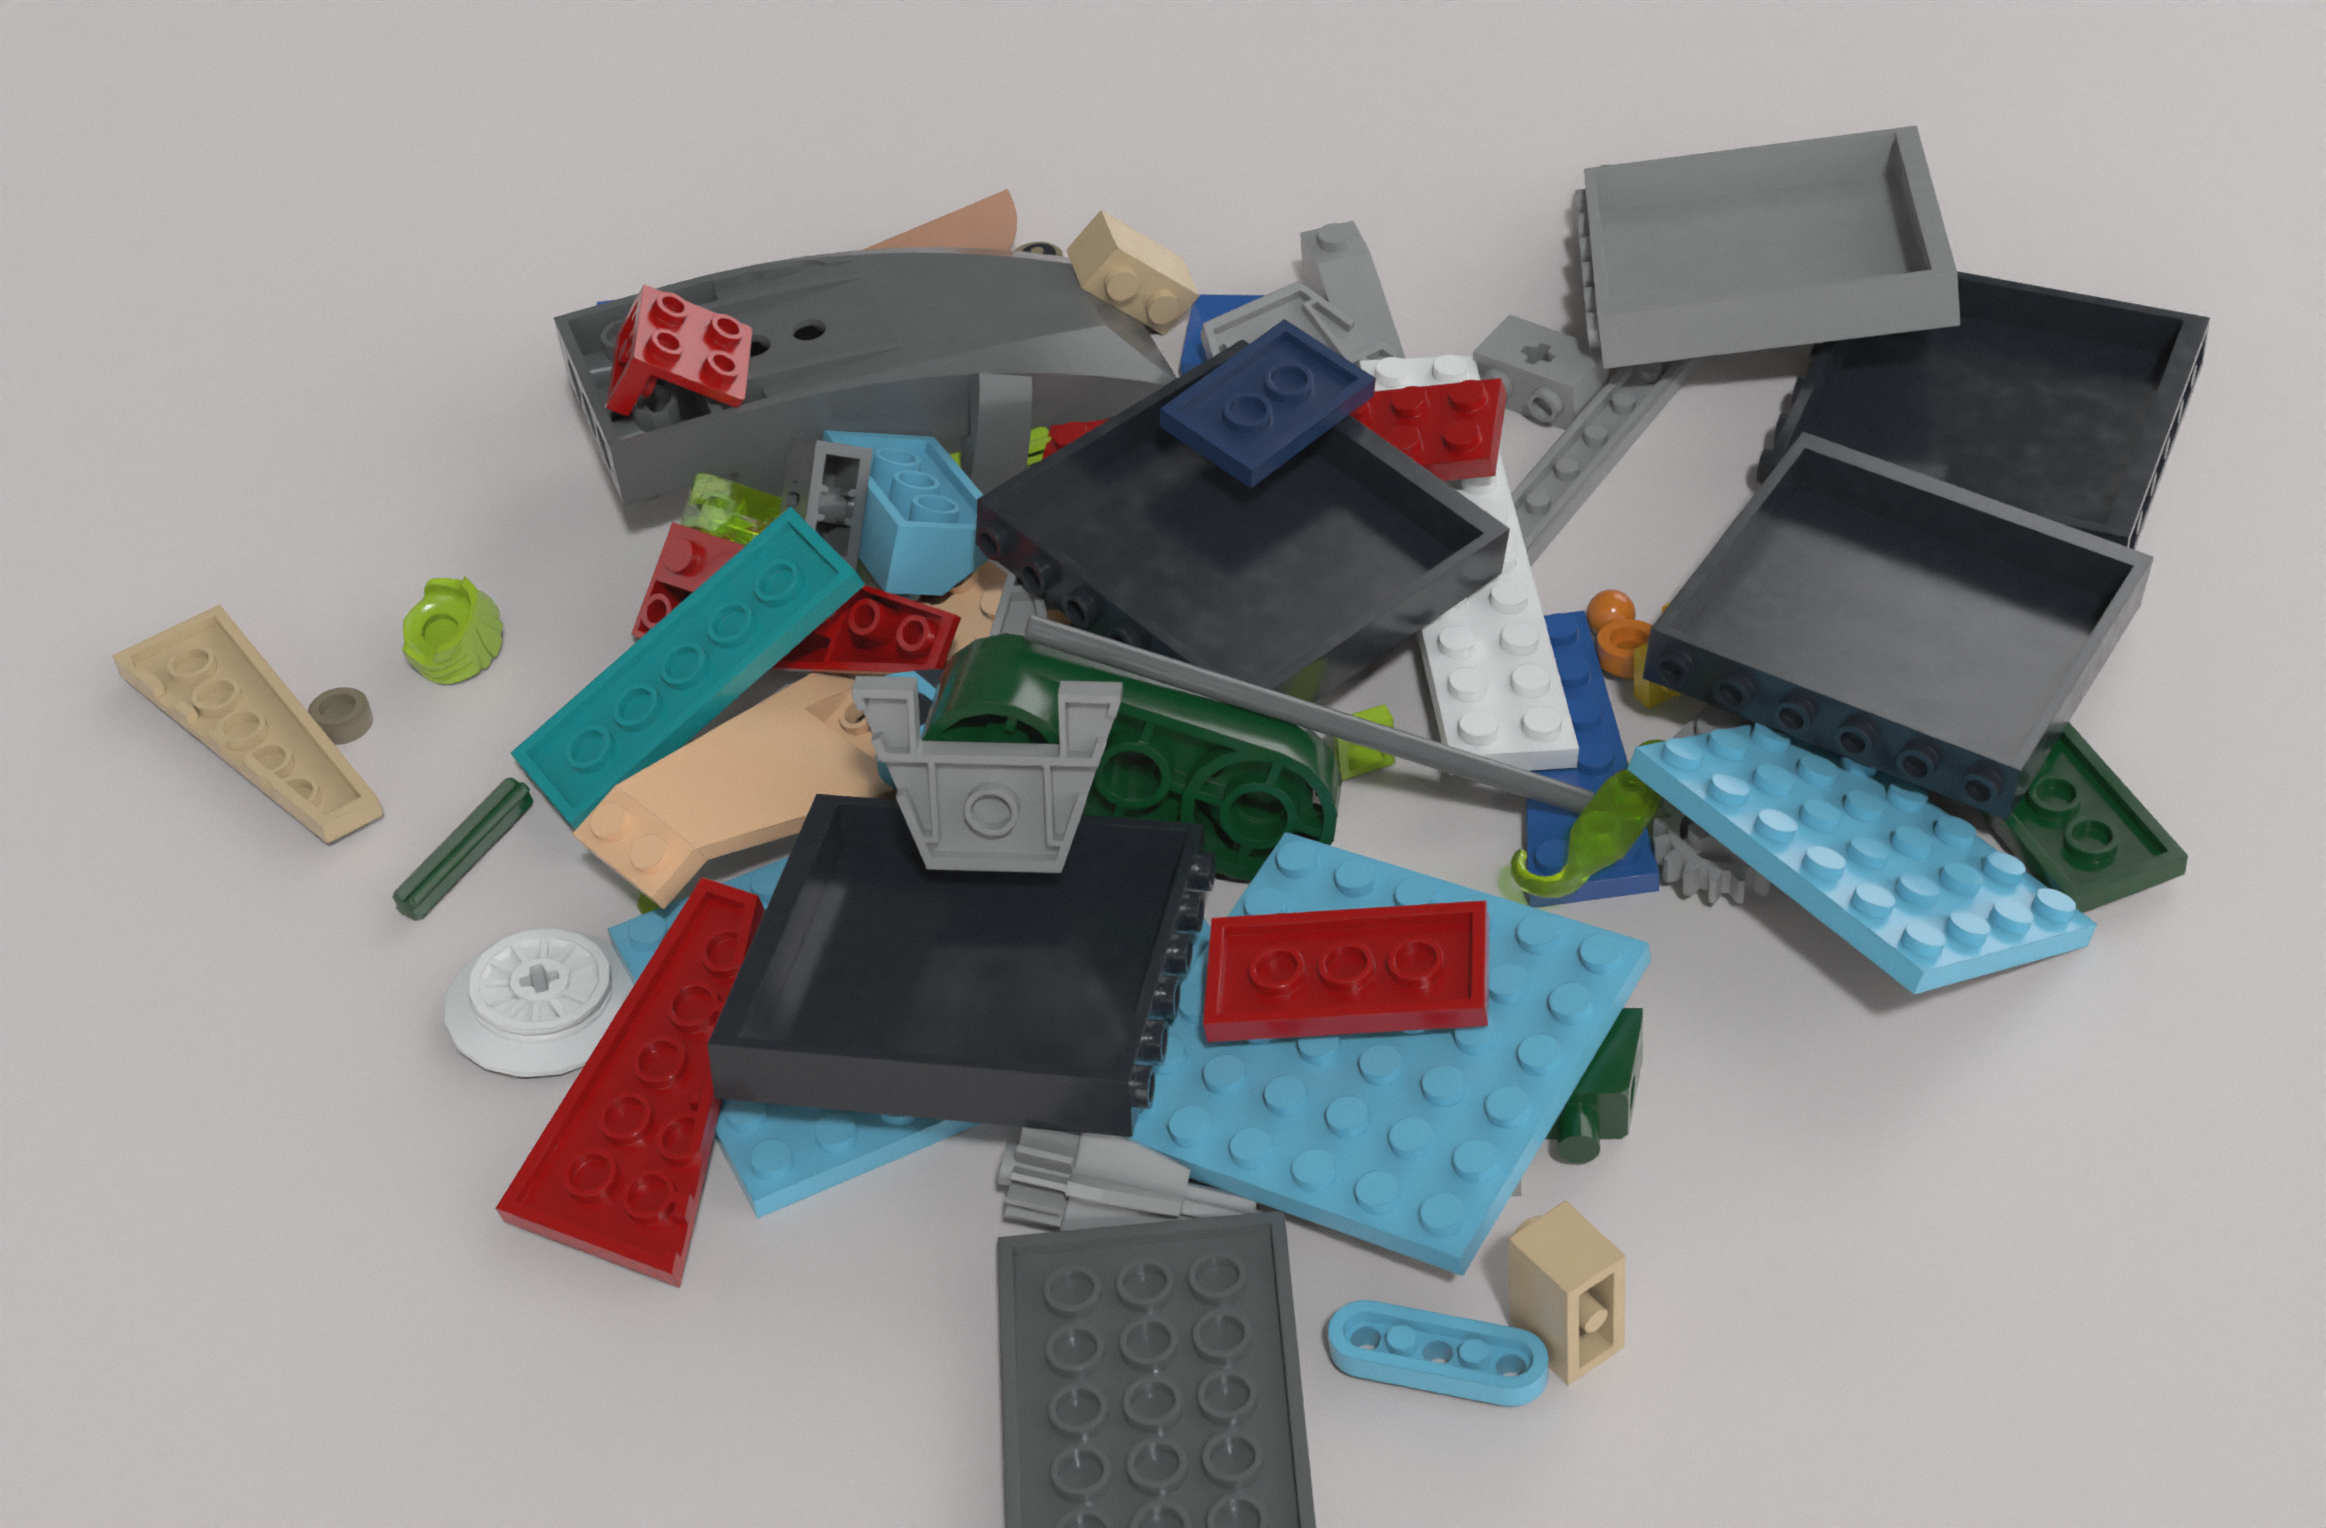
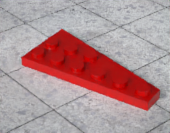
(638, 1125)

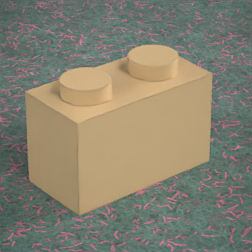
(1132, 272)
(1567, 1290)

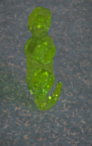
(1598, 836)

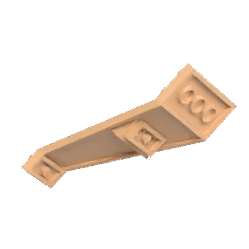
(761, 768)

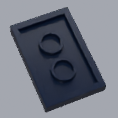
(1267, 403)

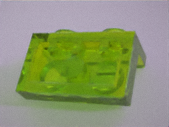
(728, 509)

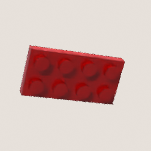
(1348, 971)

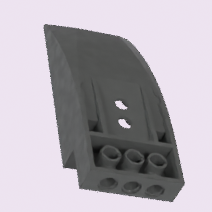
(865, 349)

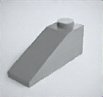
(1344, 274)

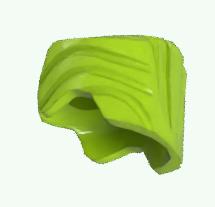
(452, 631)

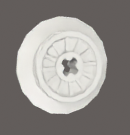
(536, 1002)

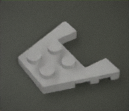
(1304, 310)
(985, 800)

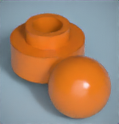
(1612, 618)

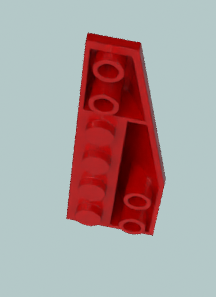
(864, 636)

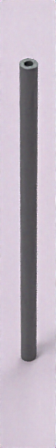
(1306, 714)

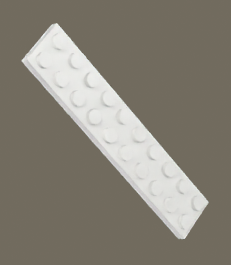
(1491, 652)

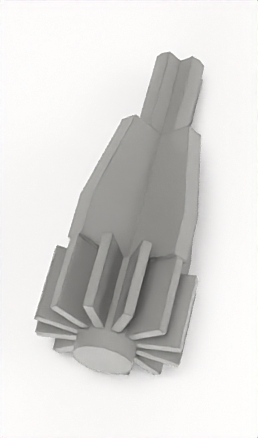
(1102, 1182)

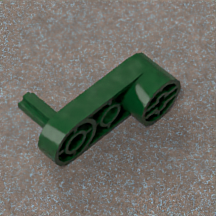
(1212, 760)

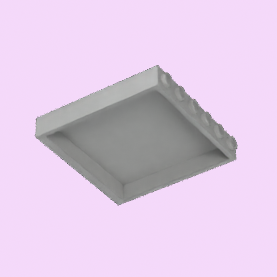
(1764, 248)

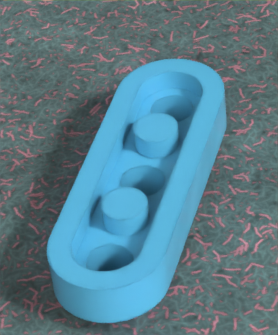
(1412, 1337)

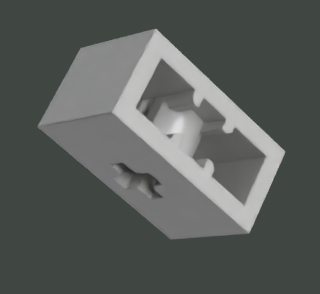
(1542, 370)

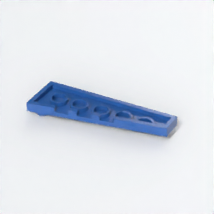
(1598, 759)

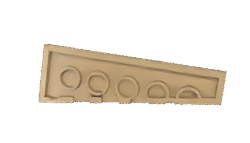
(244, 712)

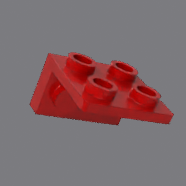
(680, 345)

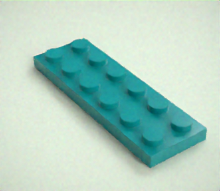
(689, 666)

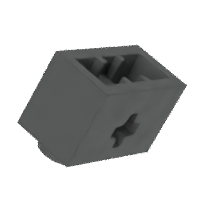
(829, 491)

